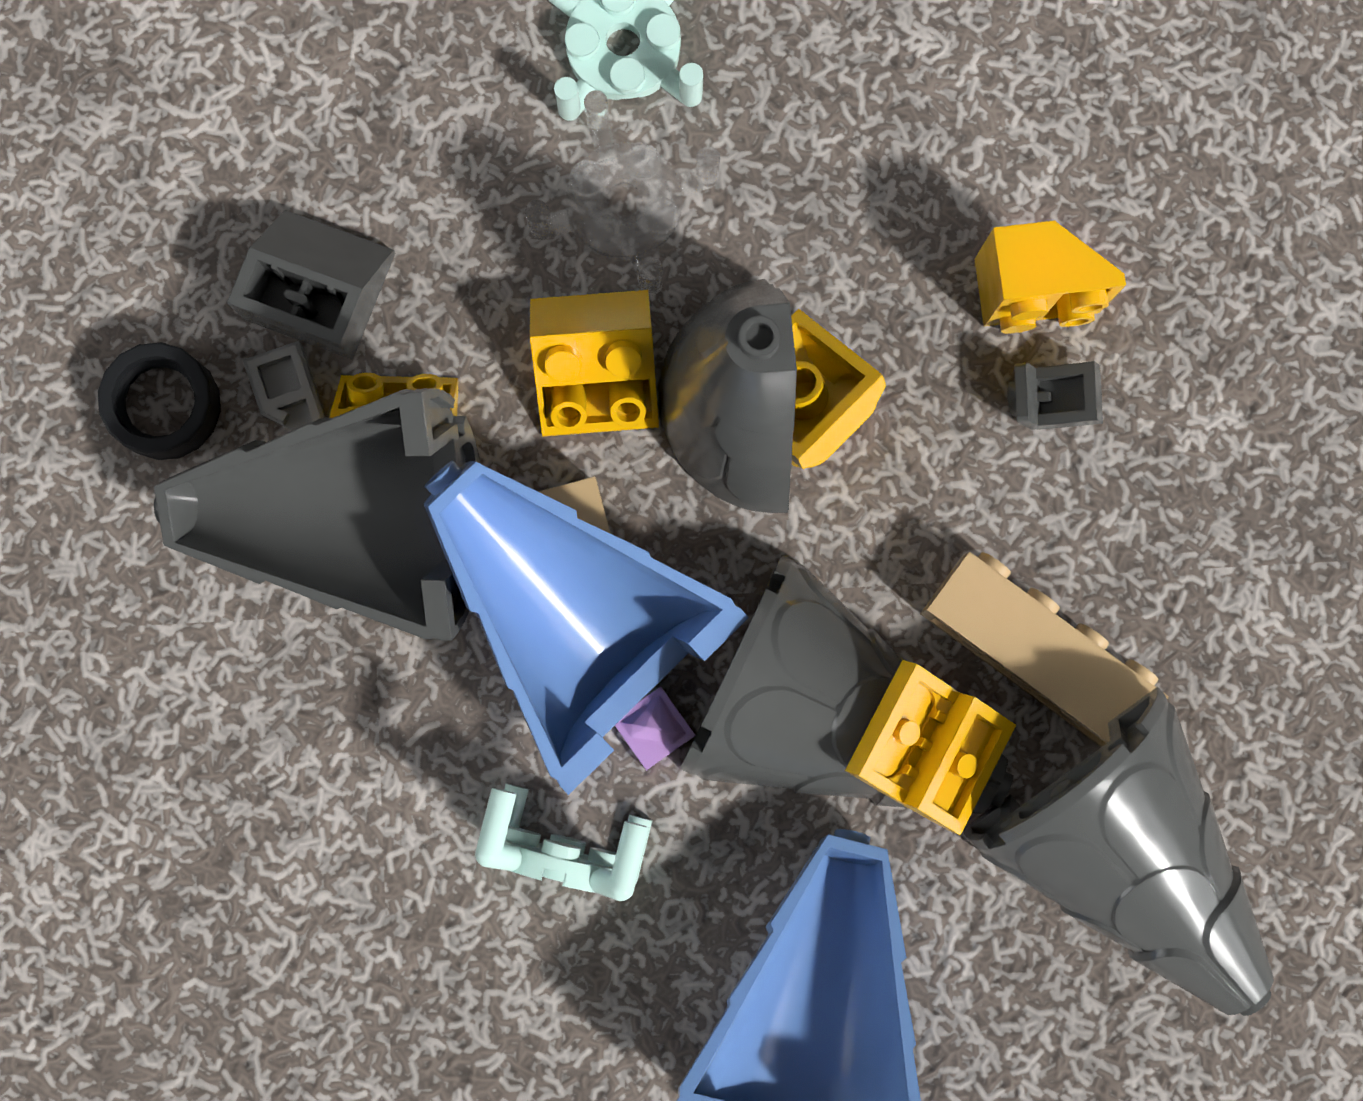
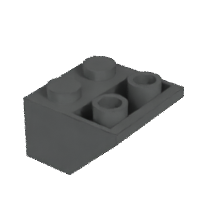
(311, 283)

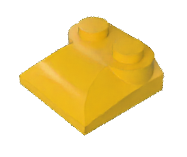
(832, 392)

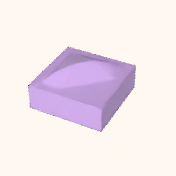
(654, 728)

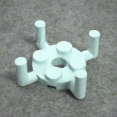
(626, 76)
(561, 858)

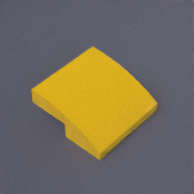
(931, 747)

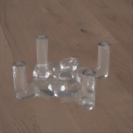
(616, 167)

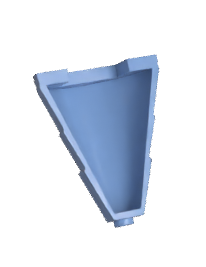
(568, 610)
(823, 996)

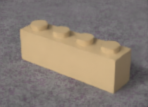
(1036, 647)

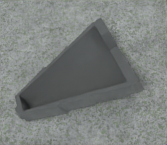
(733, 396)
(334, 511)
(803, 697)
(1140, 859)

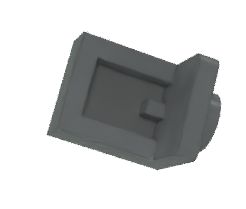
(1056, 395)

